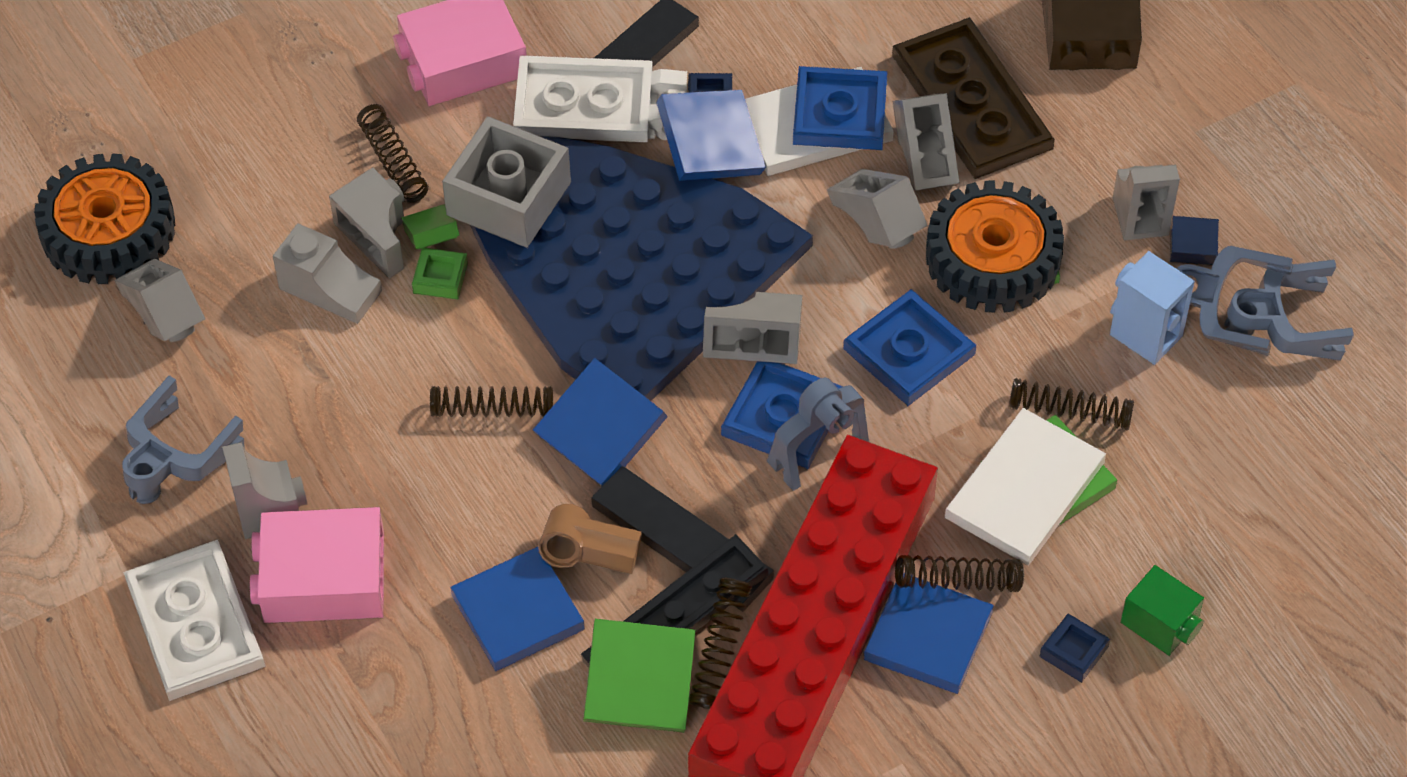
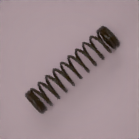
(376, 123)
(1019, 389)
(435, 399)
(1010, 578)
(732, 587)

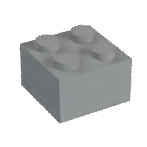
(507, 181)

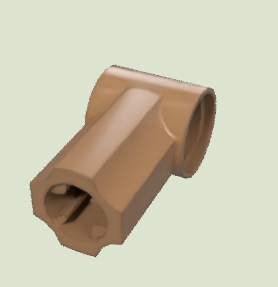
(576, 538)

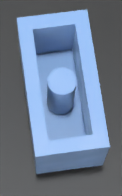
(1150, 306)

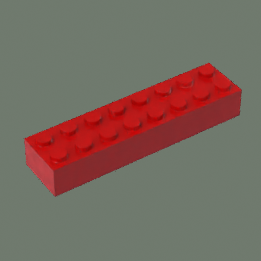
(816, 616)

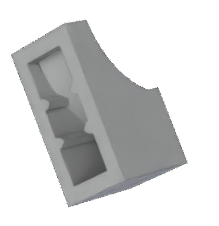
(927, 140)
(1145, 200)
(881, 206)
(368, 215)
(321, 274)
(162, 299)
(755, 330)
(261, 487)

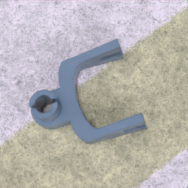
(1210, 286)
(1264, 311)
(818, 406)
(154, 460)

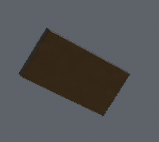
(987, 109)

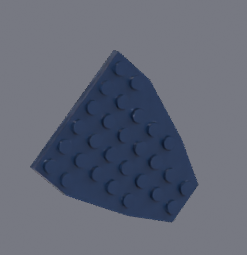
(637, 262)

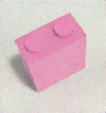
(459, 47)
(319, 565)

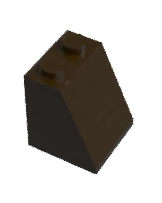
(1092, 34)

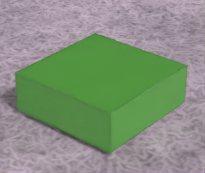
(430, 227)
(439, 273)

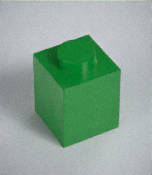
(1163, 611)

